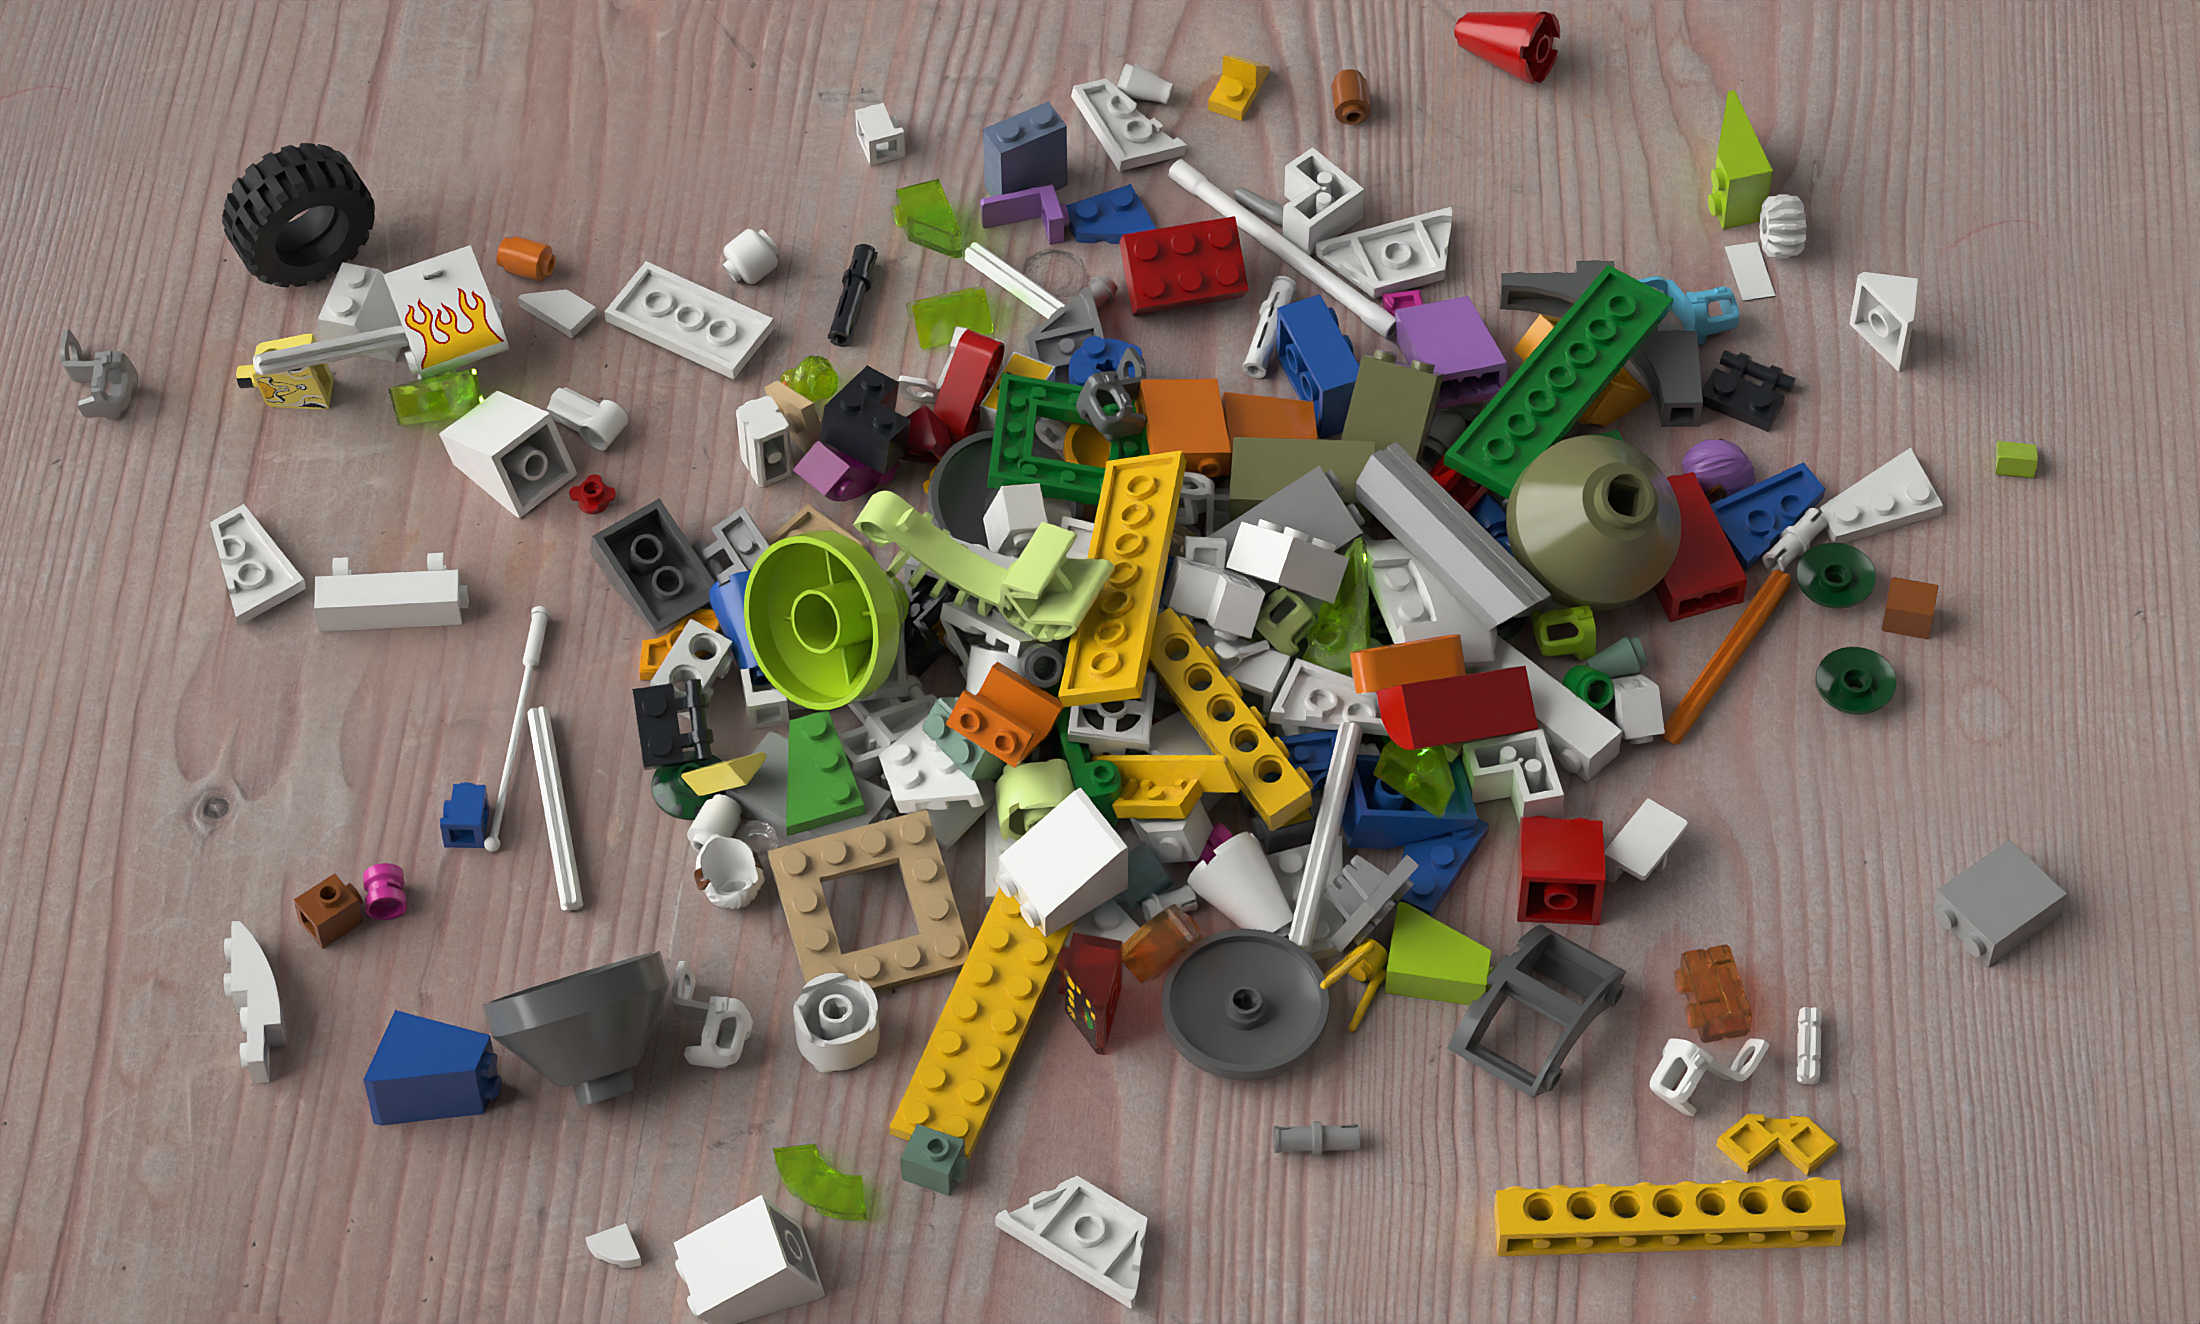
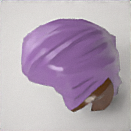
(1719, 467)

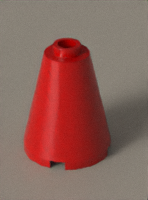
(1512, 41)

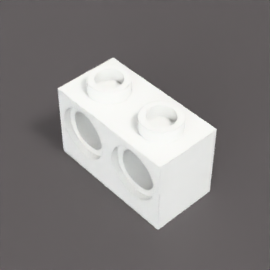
(683, 664)

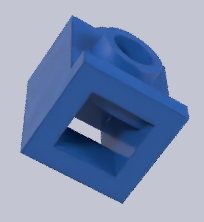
(465, 816)

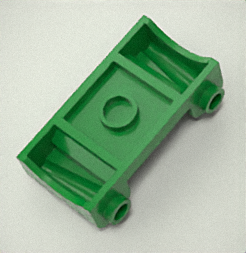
(1098, 778)

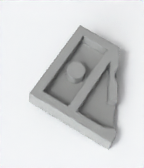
(1065, 331)

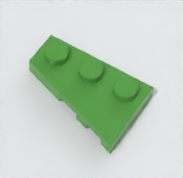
(819, 776)

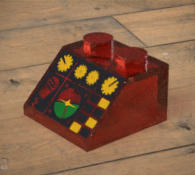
(1092, 985)

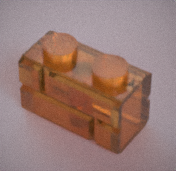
(1714, 994)

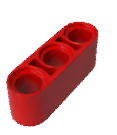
(968, 382)

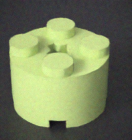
(1029, 794)

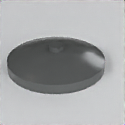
(960, 492)
(1245, 1004)

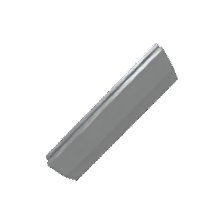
(1446, 538)

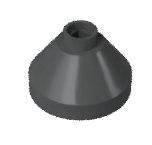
(585, 1025)

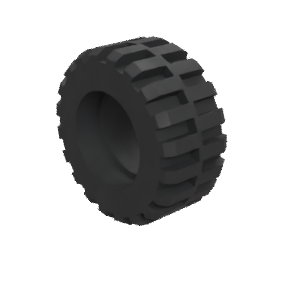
(283, 187)

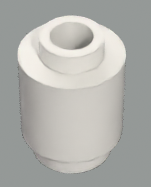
(718, 817)

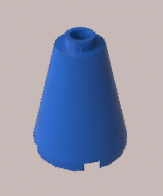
(729, 610)

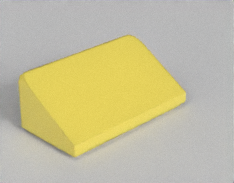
(724, 774)

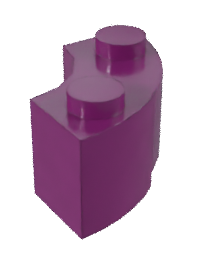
(838, 474)

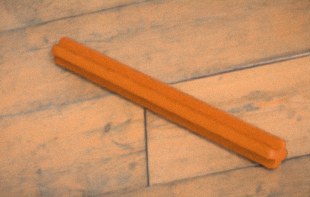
(1726, 657)

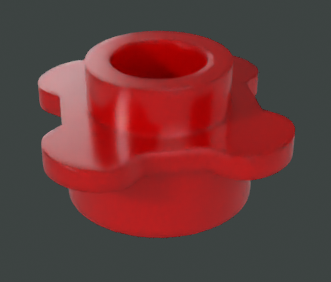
(589, 502)

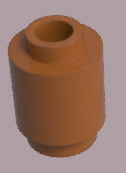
(1351, 97)

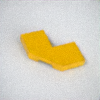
(1796, 1138)

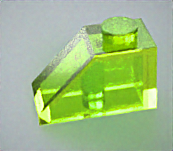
(928, 218)
(436, 397)
(1419, 775)

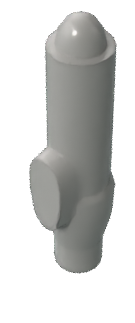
(1270, 209)

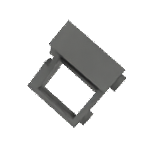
(1565, 964)

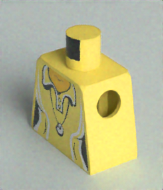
(296, 388)

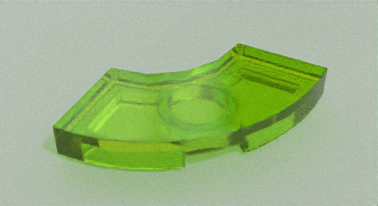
(818, 1184)

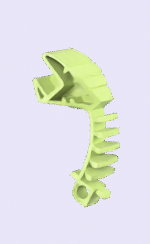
(1038, 592)

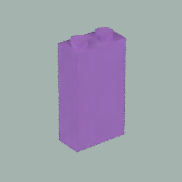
(1459, 347)

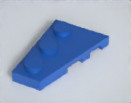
(1764, 510)

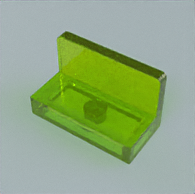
(940, 314)

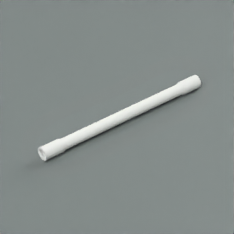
(1368, 311)

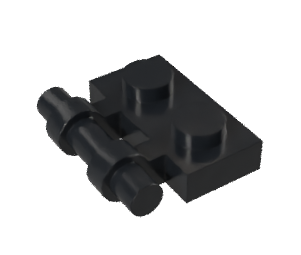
(1743, 399)
(659, 724)

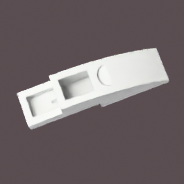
(255, 999)

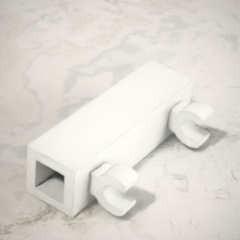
(389, 598)

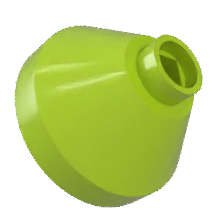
(823, 619)

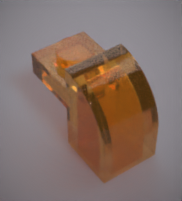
(1159, 943)

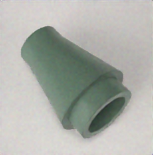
(1621, 658)

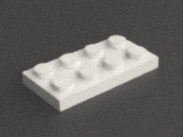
(689, 320)

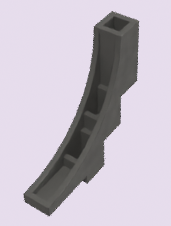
(1664, 359)

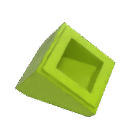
(2016, 459)

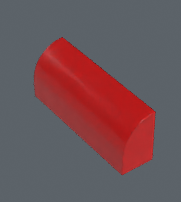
(1458, 708)

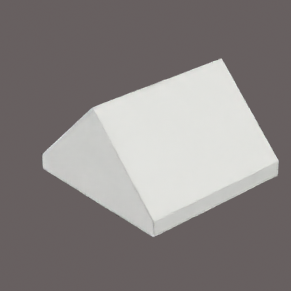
(1885, 314)

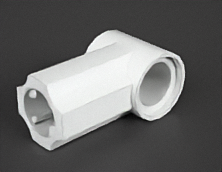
(595, 422)

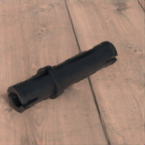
(856, 283)

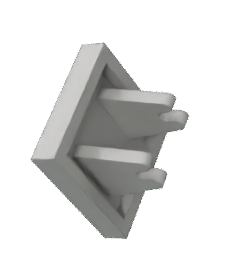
(1366, 896)

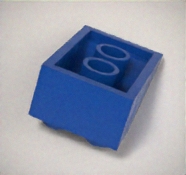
(1385, 818)

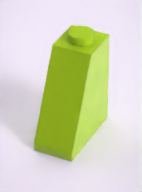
(1435, 960)

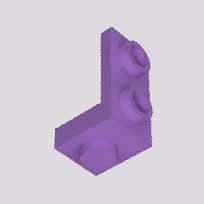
(1024, 206)

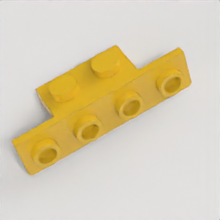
(1168, 783)

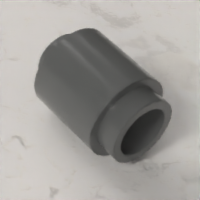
(1053, 671)

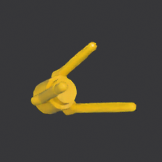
(1362, 964)

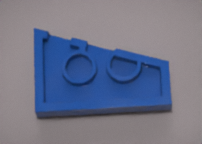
(1440, 865)

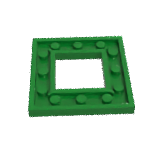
(1011, 459)

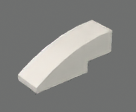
(881, 731)

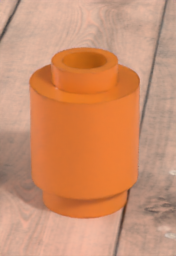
(526, 258)

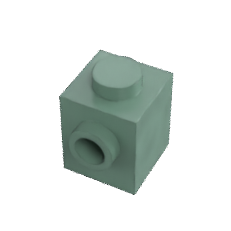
(934, 1160)

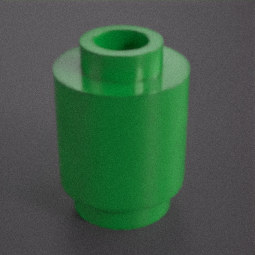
(1589, 685)

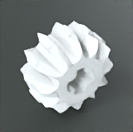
(1782, 226)

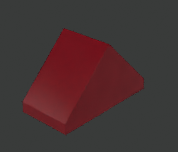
(927, 437)

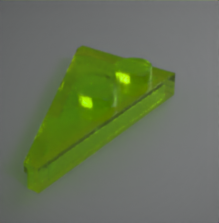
(1346, 623)

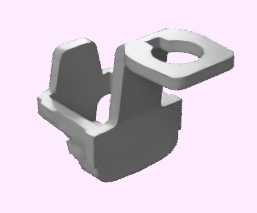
(108, 366)

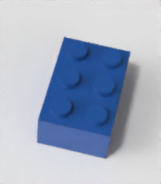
(1317, 360)

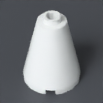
(1243, 886)

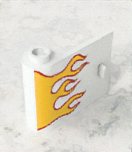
(446, 313)

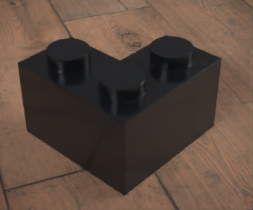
(865, 423)

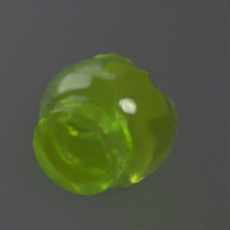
(812, 378)

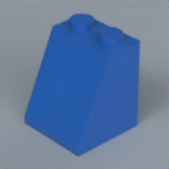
(430, 1072)

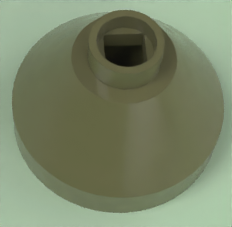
(1594, 522)

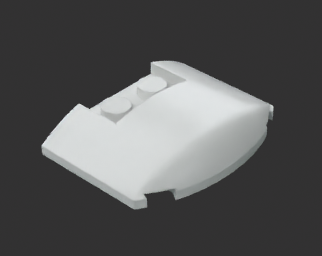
(1420, 606)

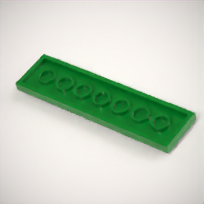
(1558, 380)

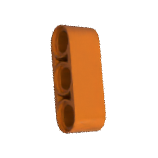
(1407, 663)

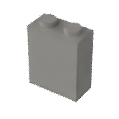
(1998, 903)

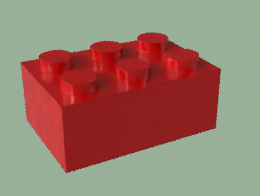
(1183, 265)

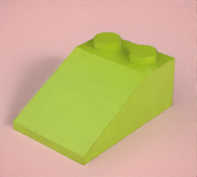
(1741, 170)

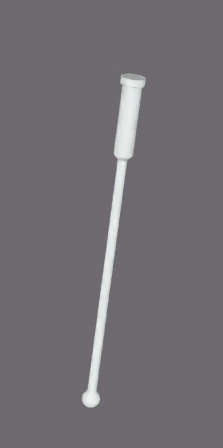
(540, 617)

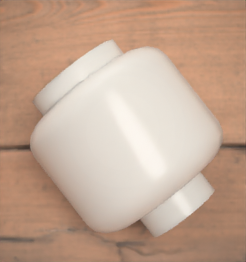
(750, 256)

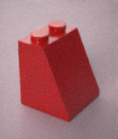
(1560, 870)

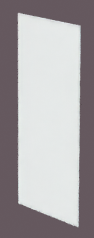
(1750, 271)

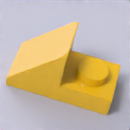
(1237, 86)

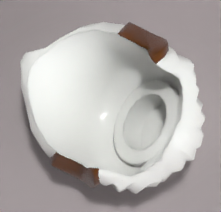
(728, 872)

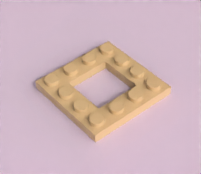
(900, 840)

